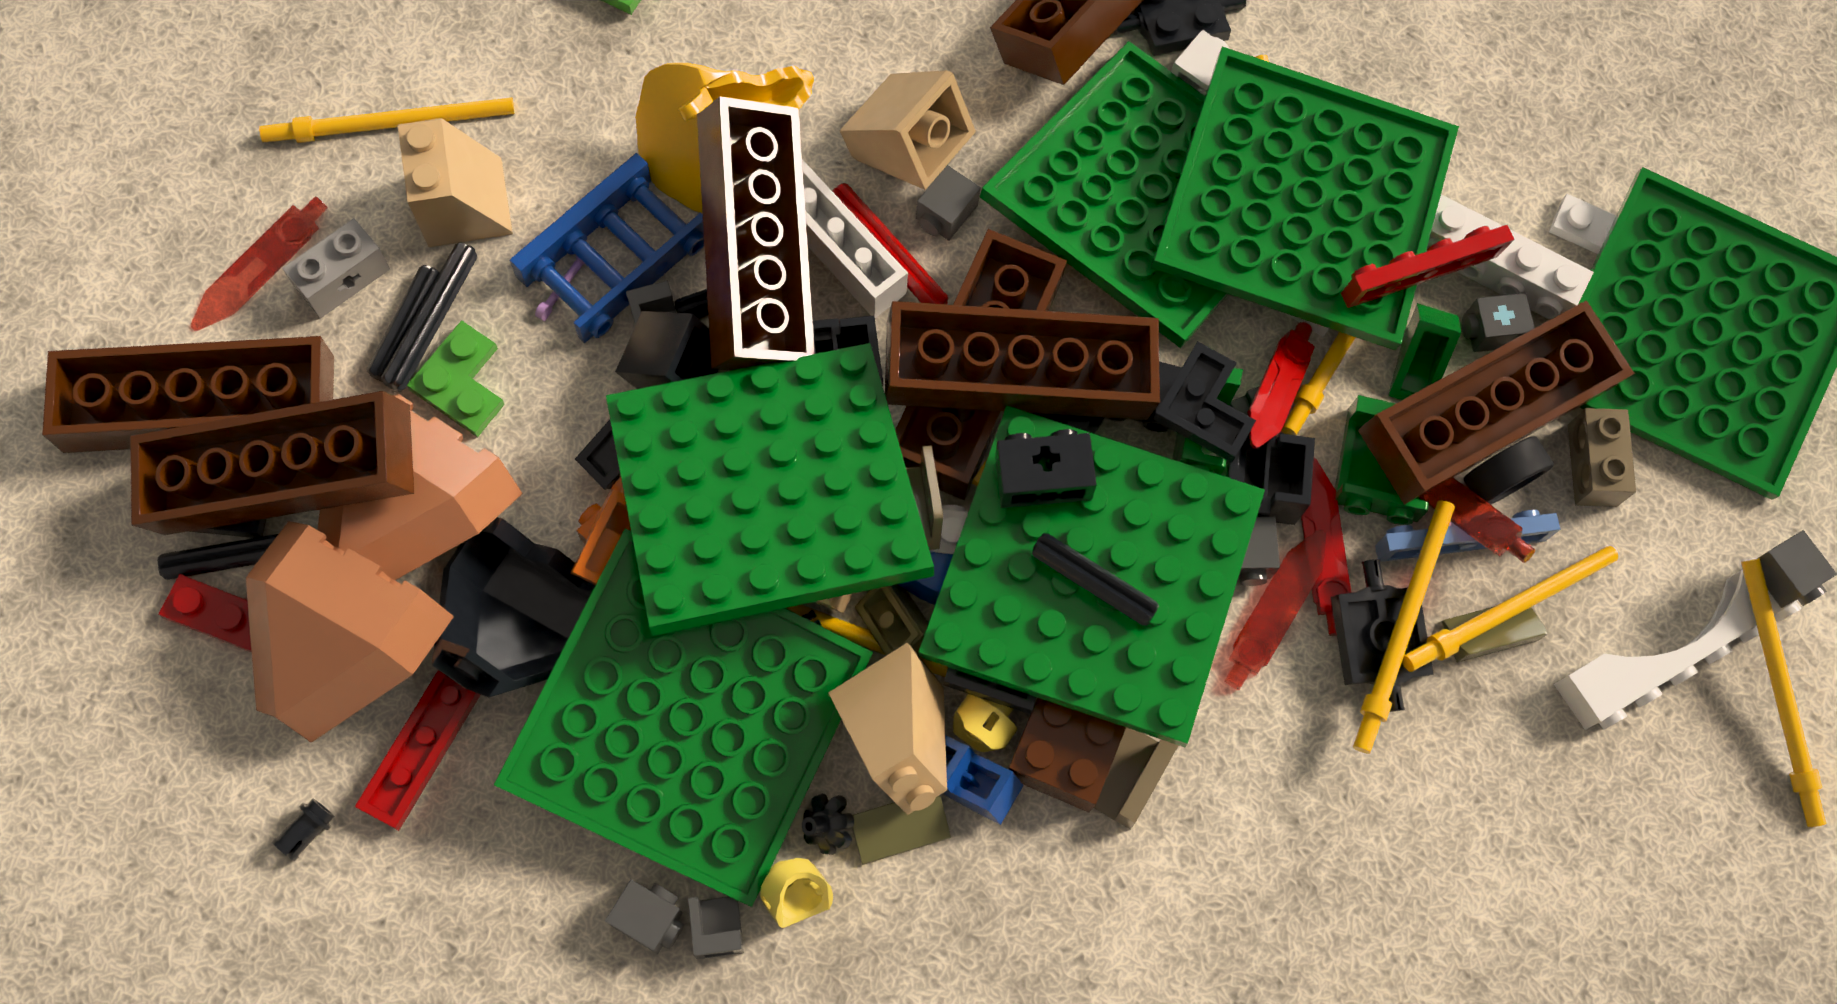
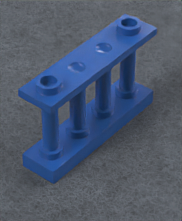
(600, 210)

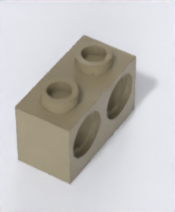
(1601, 457)

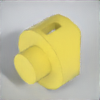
(969, 723)
(795, 891)

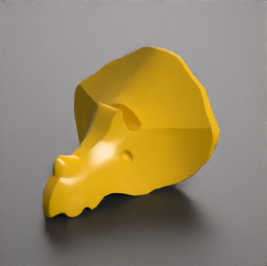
(669, 112)

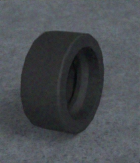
(1509, 470)

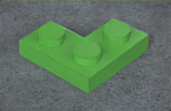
(449, 383)

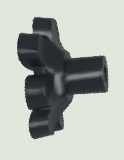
(826, 824)

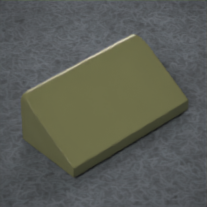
(892, 618)
(1512, 633)
(891, 831)

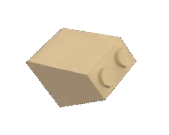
(910, 126)
(452, 184)
(898, 727)

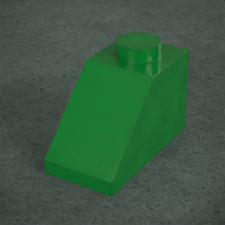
(1424, 350)

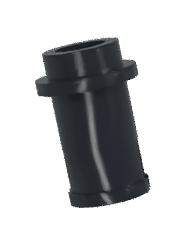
(303, 829)

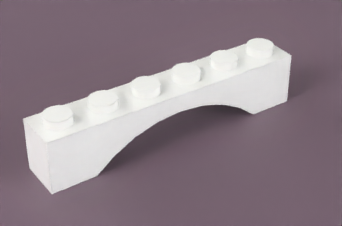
(1613, 681)

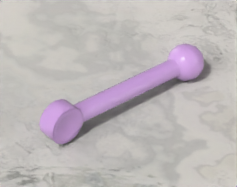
(545, 308)

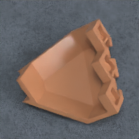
(451, 502)
(331, 631)

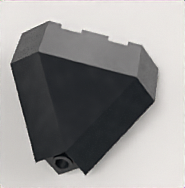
(509, 610)

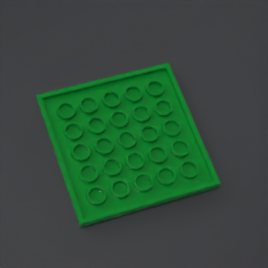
(1103, 183)
(1299, 191)
(1719, 327)
(765, 489)
(1031, 629)
(685, 736)

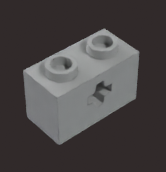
(336, 268)

